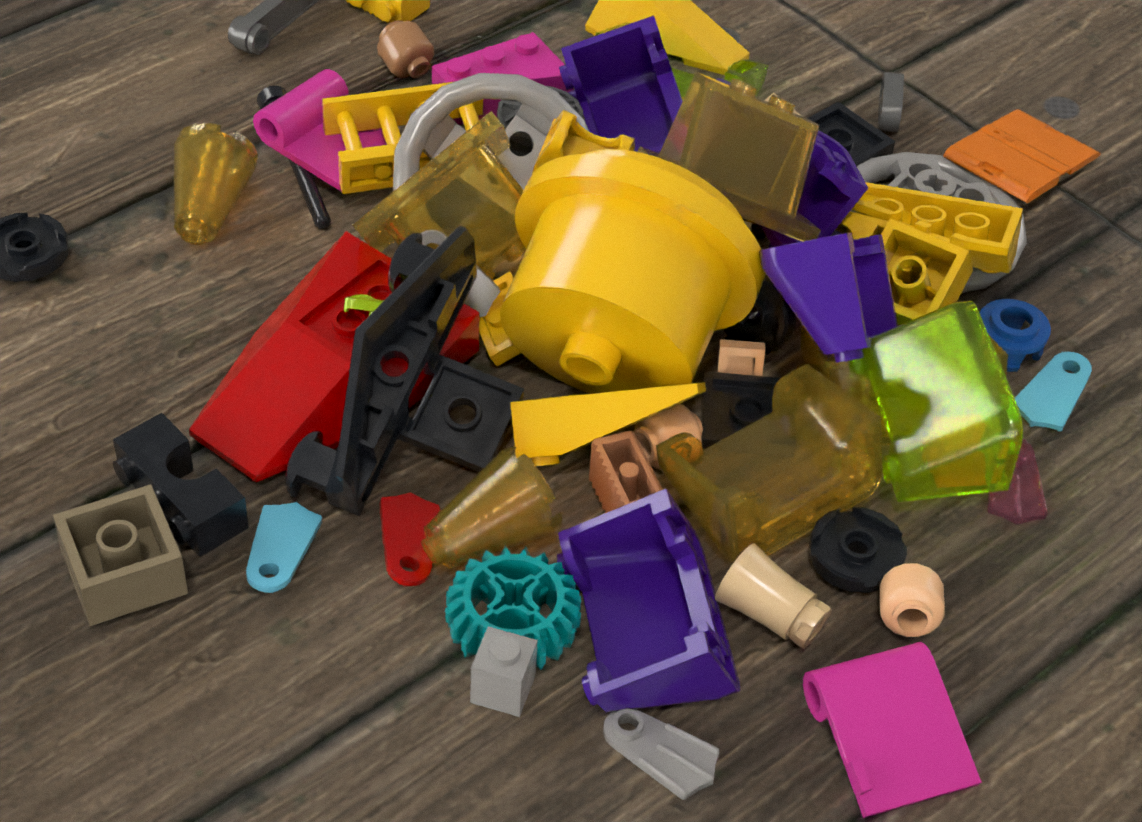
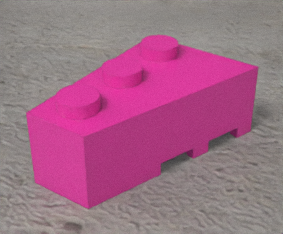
(522, 56)

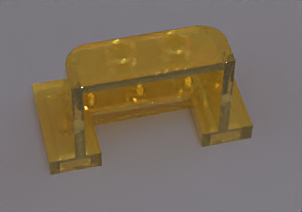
(745, 150)
(456, 188)

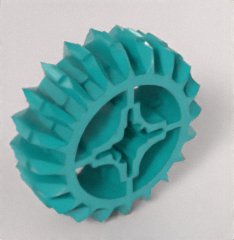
(514, 591)

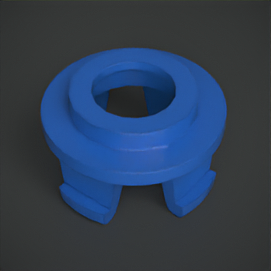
(1003, 323)

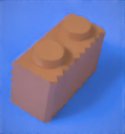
(620, 470)

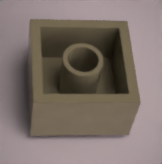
(120, 554)

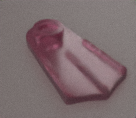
(1025, 495)

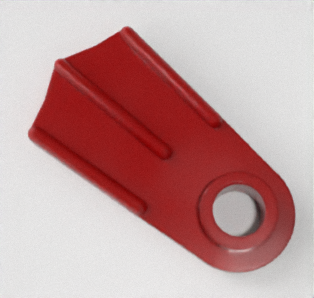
(402, 531)

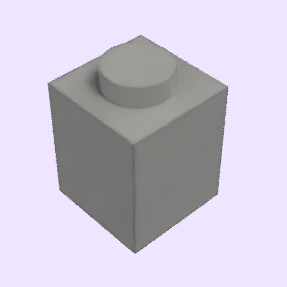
(503, 671)

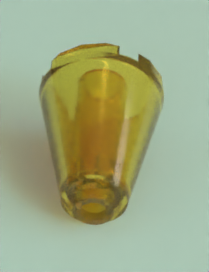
(208, 179)
(495, 509)

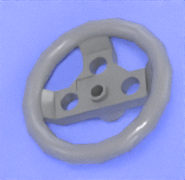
(433, 130)
(941, 176)

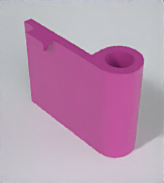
(296, 127)
(892, 727)

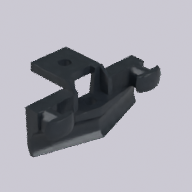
(409, 325)

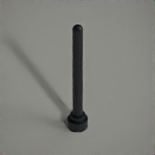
(304, 178)

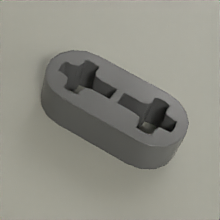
(890, 102)

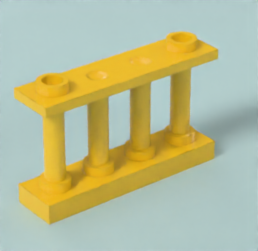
(374, 166)

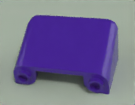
(835, 290)
(648, 608)

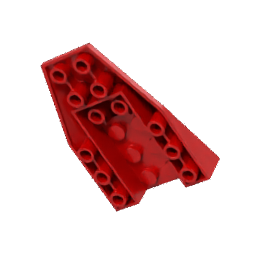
(300, 361)

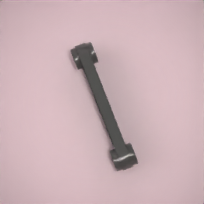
(264, 22)

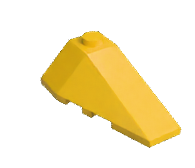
(682, 28)
(981, 227)
(566, 423)

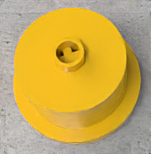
(626, 271)

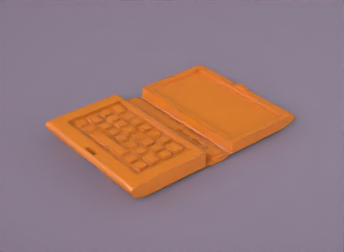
(1020, 155)

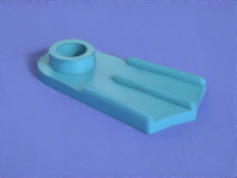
(1054, 392)
(280, 545)

